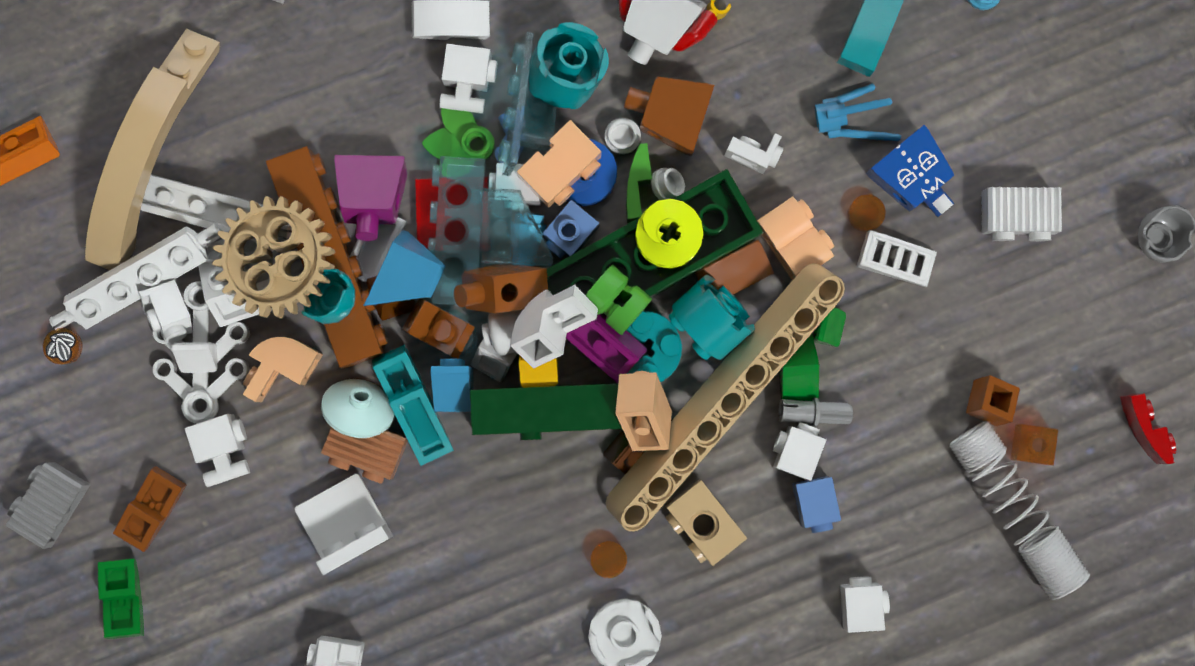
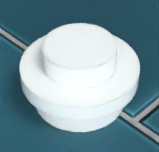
(622, 135)
(667, 183)

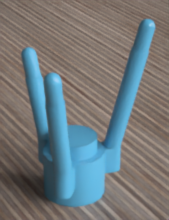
(832, 115)

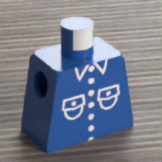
(915, 173)

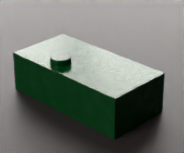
(544, 410)

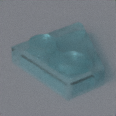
(510, 230)

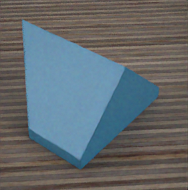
(406, 273)

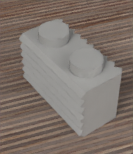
(47, 504)

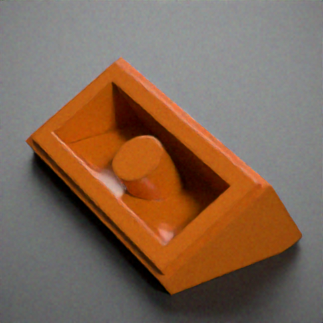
(25, 149)

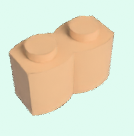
(794, 237)

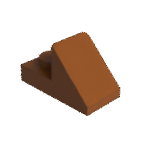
(438, 328)

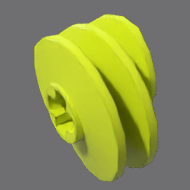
(663, 215)

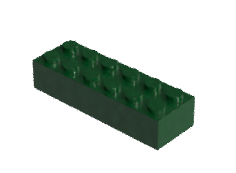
(726, 228)

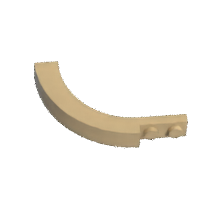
(137, 146)

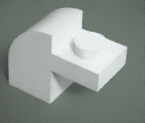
(546, 320)

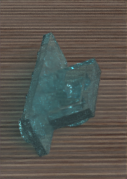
(529, 118)

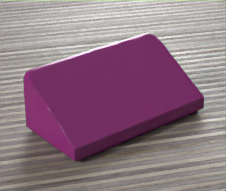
(606, 347)

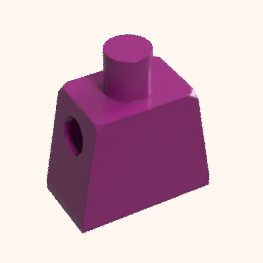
(370, 191)

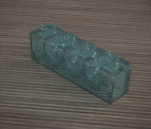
(471, 175)

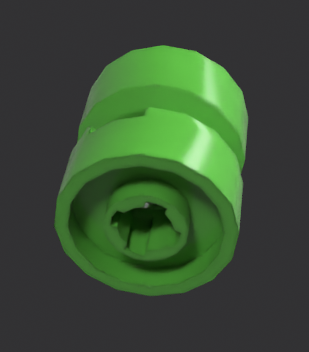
(608, 289)

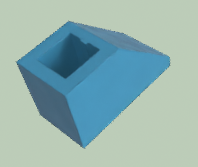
(452, 386)

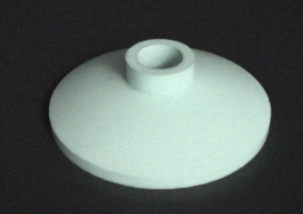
(357, 408)

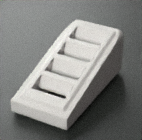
(868, 250)

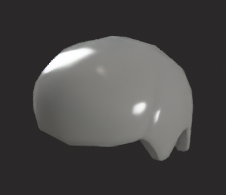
(1166, 233)

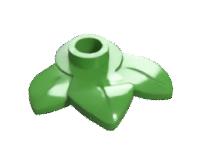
(457, 136)

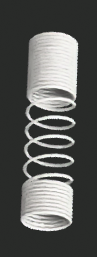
(1048, 550)

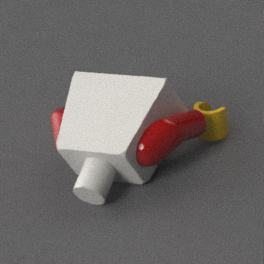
(667, 24)

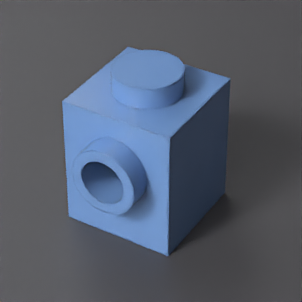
(570, 230)

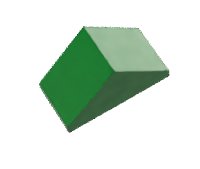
(801, 374)

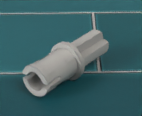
(815, 412)

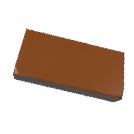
(739, 268)

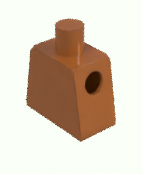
(672, 111)
(488, 291)

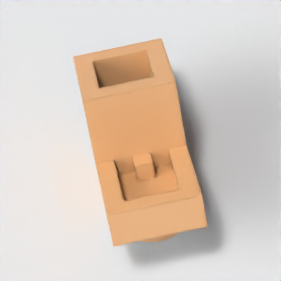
(280, 356)

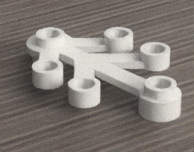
(199, 387)

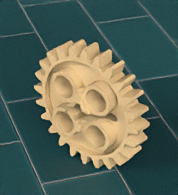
(283, 288)

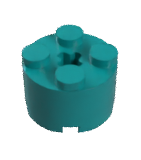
(567, 65)
(711, 319)
(665, 341)

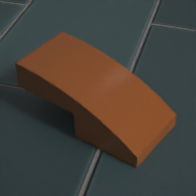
(149, 509)

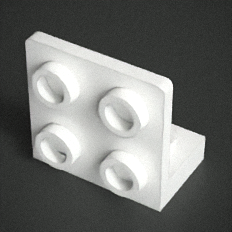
(219, 303)
(343, 523)

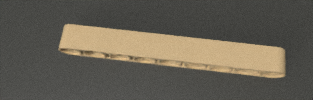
(725, 396)

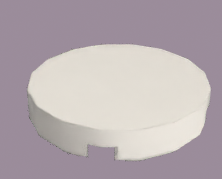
(624, 634)

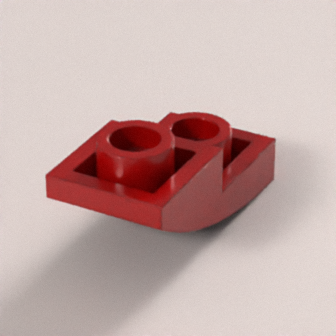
(1154, 440)

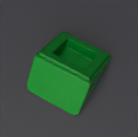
(831, 328)

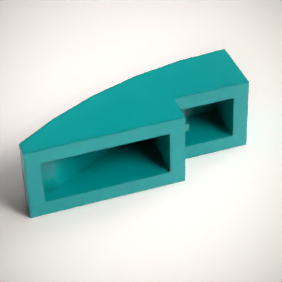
(869, 35)
(412, 405)

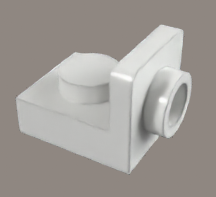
(748, 153)

